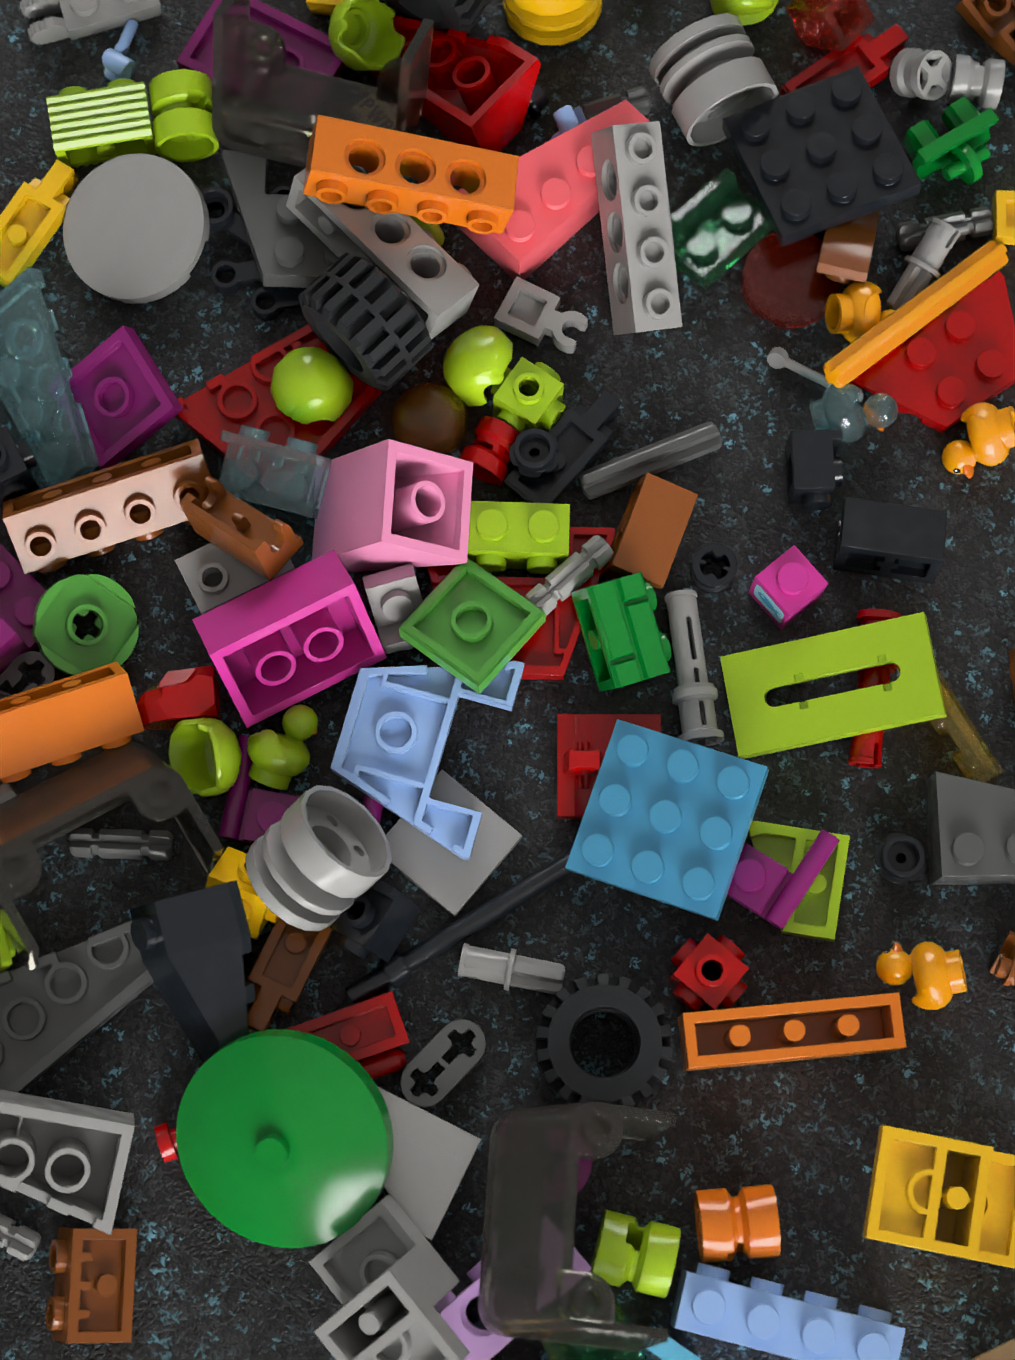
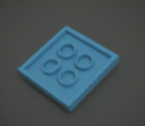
(667, 819)

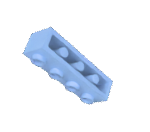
(780, 1324)

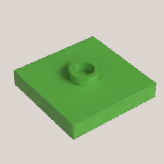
(472, 625)

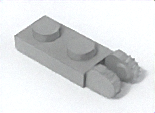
(83, 17)

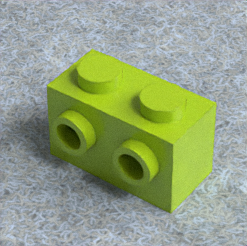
(518, 535)

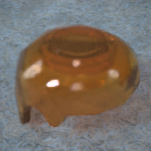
(430, 418)

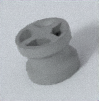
(921, 73)

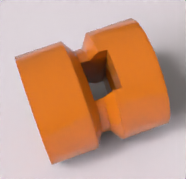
(737, 1223)

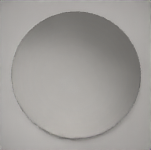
(135, 228)

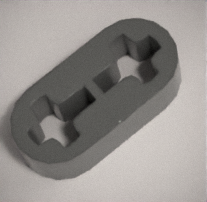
(433, 1054)

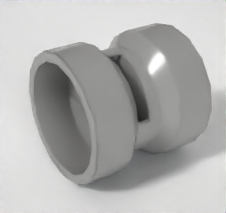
(976, 81)

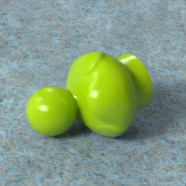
(280, 755)

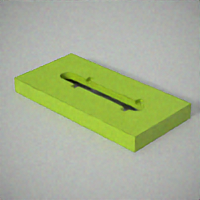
(907, 701)

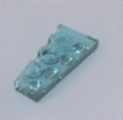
(37, 383)

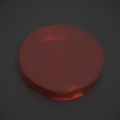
(784, 282)

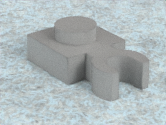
(533, 312)

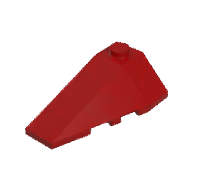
(474, 86)

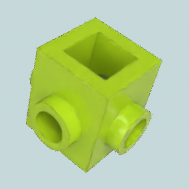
(539, 409)

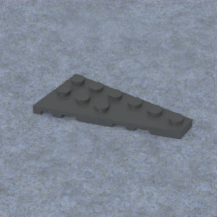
(64, 1002)

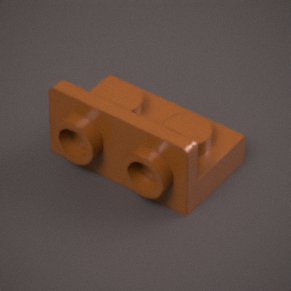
(92, 1285)

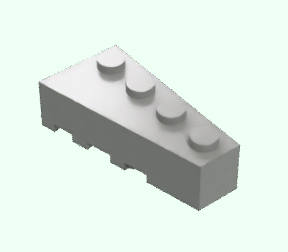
(65, 1154)

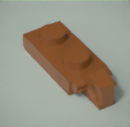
(283, 970)

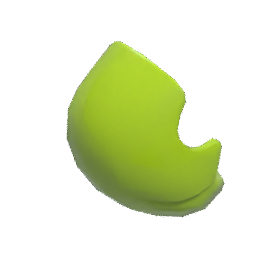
(364, 34)
(476, 362)
(311, 385)
(205, 755)

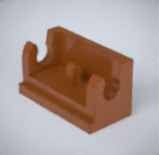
(241, 530)
(650, 530)

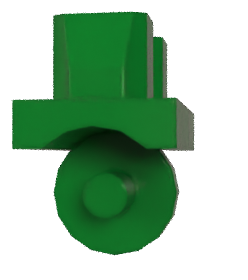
(958, 150)

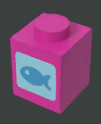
(788, 587)

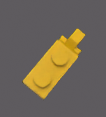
(33, 219)

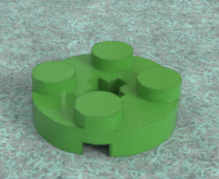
(78, 595)

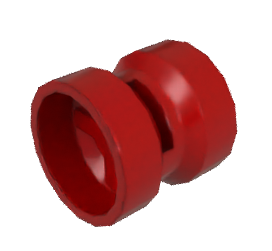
(490, 450)

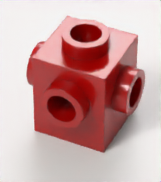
(696, 990)

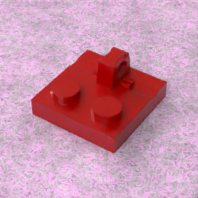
(580, 752)

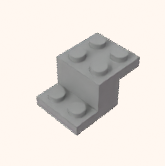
(388, 1291)

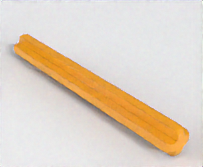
(915, 314)

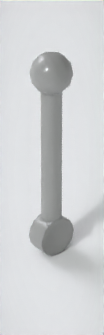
(779, 358)

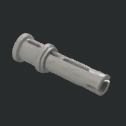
(694, 693)

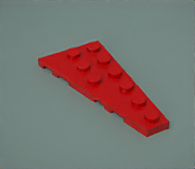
(246, 400)

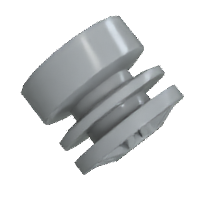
(710, 76)
(318, 858)

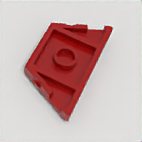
(952, 360)

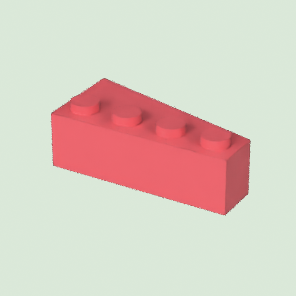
(552, 196)

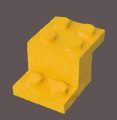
(942, 1196)

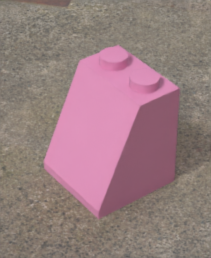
(395, 508)

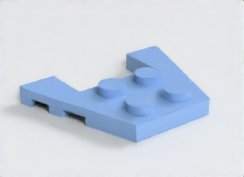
(398, 738)

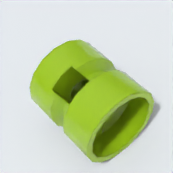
(183, 115)
(636, 1253)

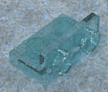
(274, 474)

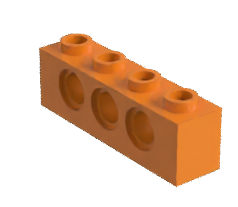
(434, 163)

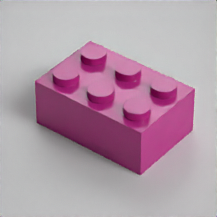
(290, 638)

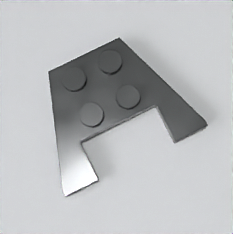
(280, 242)

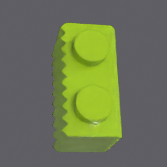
(101, 122)

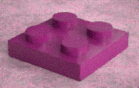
(122, 396)

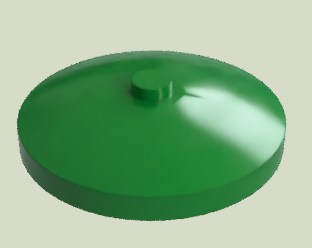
(284, 1138)

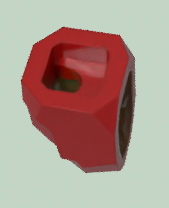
(179, 697)

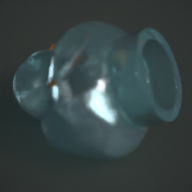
(842, 411)

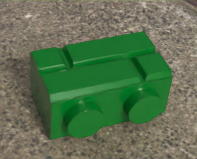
(622, 631)

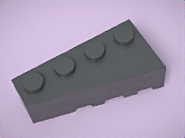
(969, 831)

